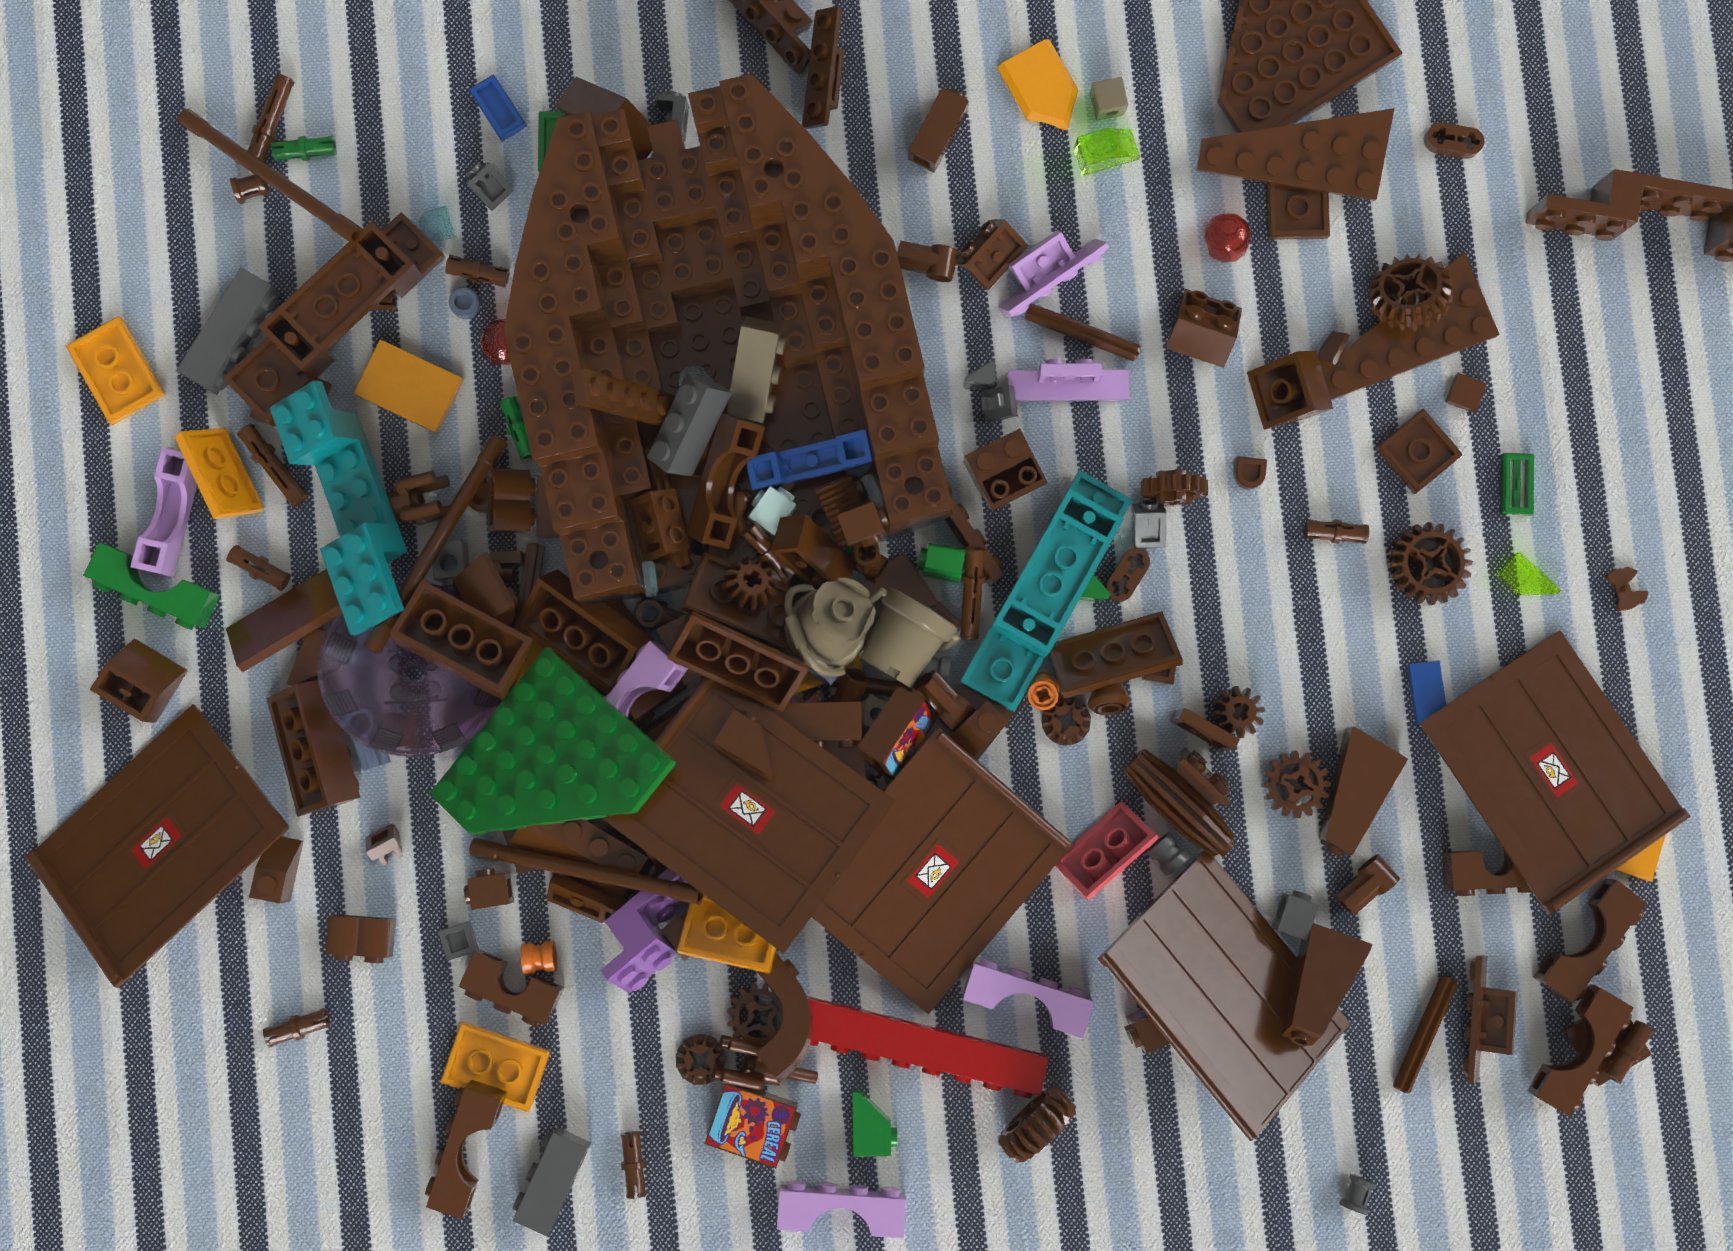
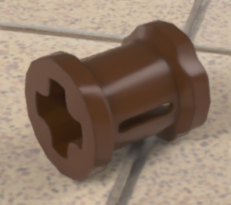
(248, 188)

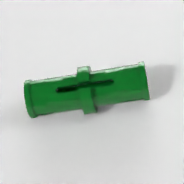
(304, 148)
(516, 427)

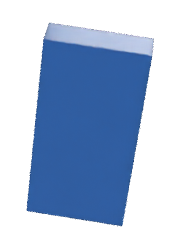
(497, 108)
(1426, 689)

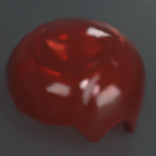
(1227, 237)
(493, 343)

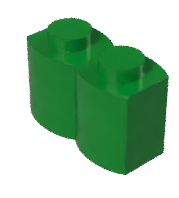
(941, 562)

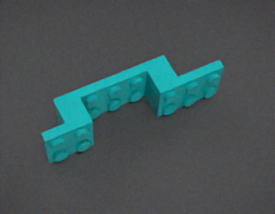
(356, 498)
(1046, 591)

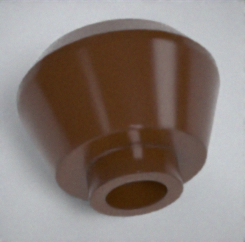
(1109, 700)

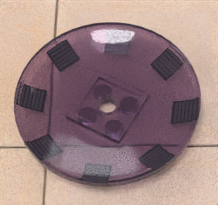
(387, 709)

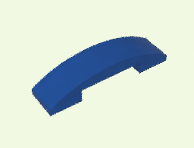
(810, 460)

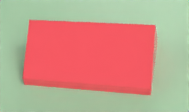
(1105, 850)

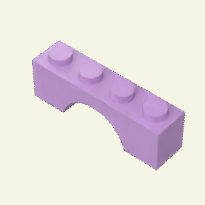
(161, 543)
(648, 672)
(1066, 1010)
(803, 1204)

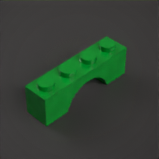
(185, 601)

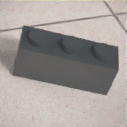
(689, 424)
(550, 1181)

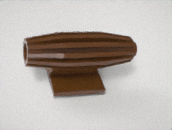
(1185, 797)

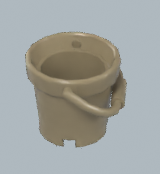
(828, 624)
(905, 636)

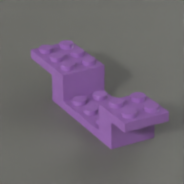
(643, 941)

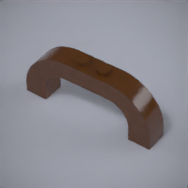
(794, 1037)

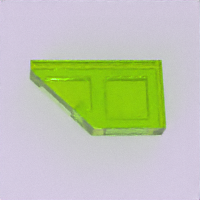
(1526, 578)

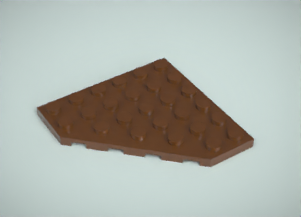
(1298, 57)

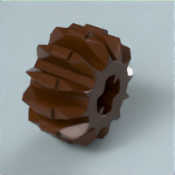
(747, 572)
(1249, 713)

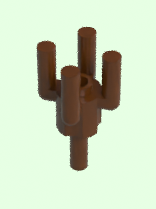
(410, 503)
(754, 1072)

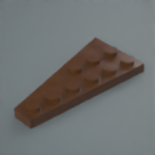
(1320, 155)
(1391, 352)

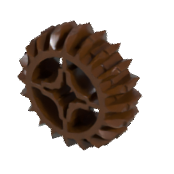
(1414, 301)
(1452, 576)
(1037, 1124)

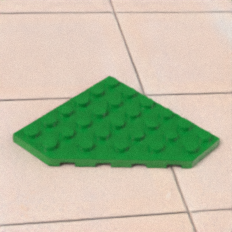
(551, 757)

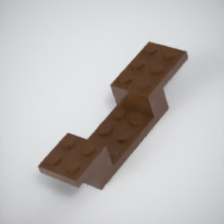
(1621, 196)
(328, 308)

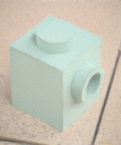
(770, 507)

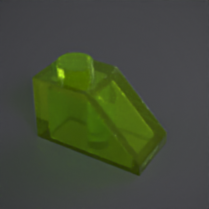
(1105, 149)

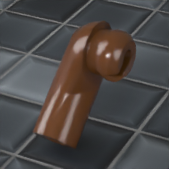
(741, 500)

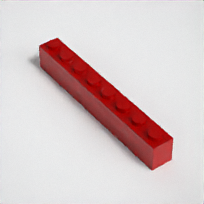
(928, 1047)

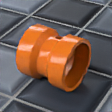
(1044, 684)
(539, 957)

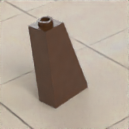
(1358, 789)
(1320, 982)

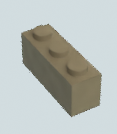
(756, 369)

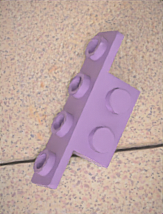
(1047, 266)
(1069, 382)

